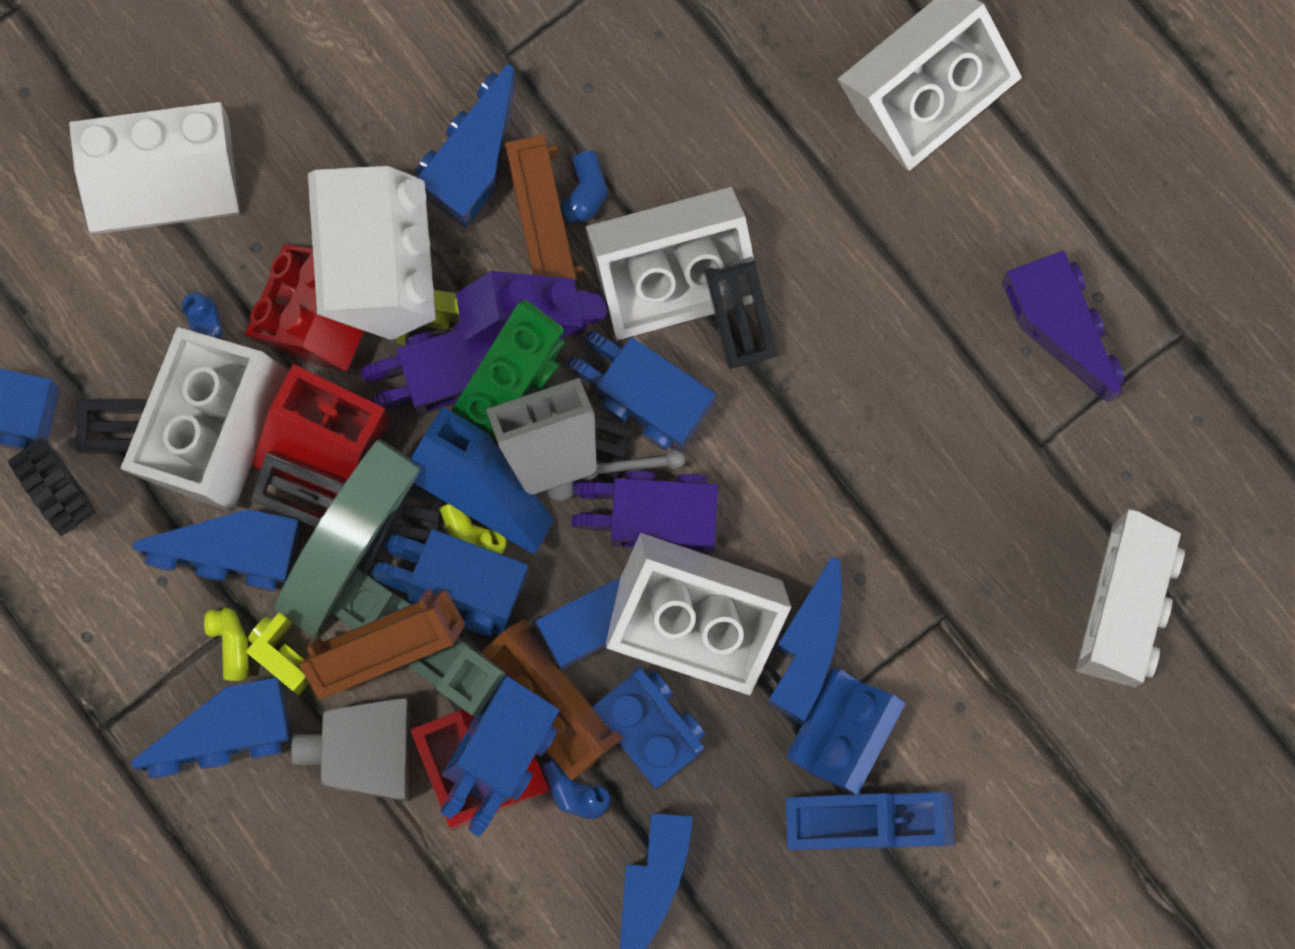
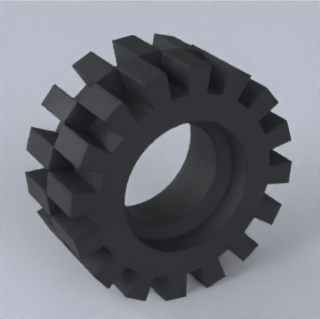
(51, 486)

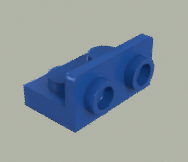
(650, 727)
(845, 731)

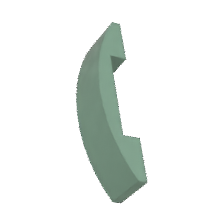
(345, 536)
(456, 671)

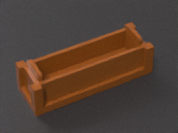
(540, 208)
(382, 644)
(580, 731)

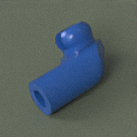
(590, 191)
(202, 314)
(573, 796)

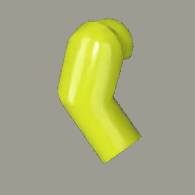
(461, 527)
(234, 642)

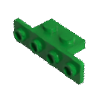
(513, 365)

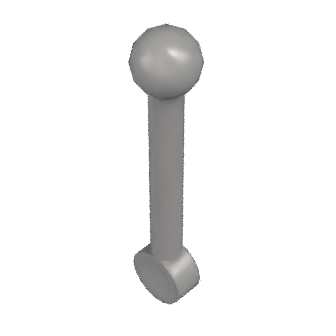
(674, 459)

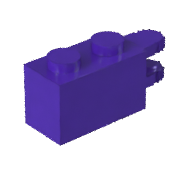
(494, 296)
(433, 368)
(665, 510)

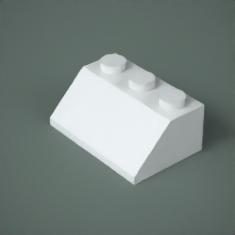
(930, 78)
(155, 168)
(371, 249)
(656, 260)
(204, 418)
(1131, 600)
(696, 614)

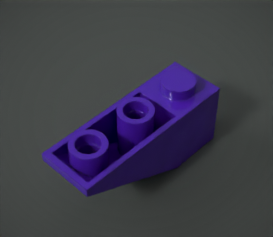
(1055, 315)

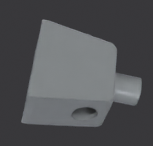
(548, 438)
(361, 749)

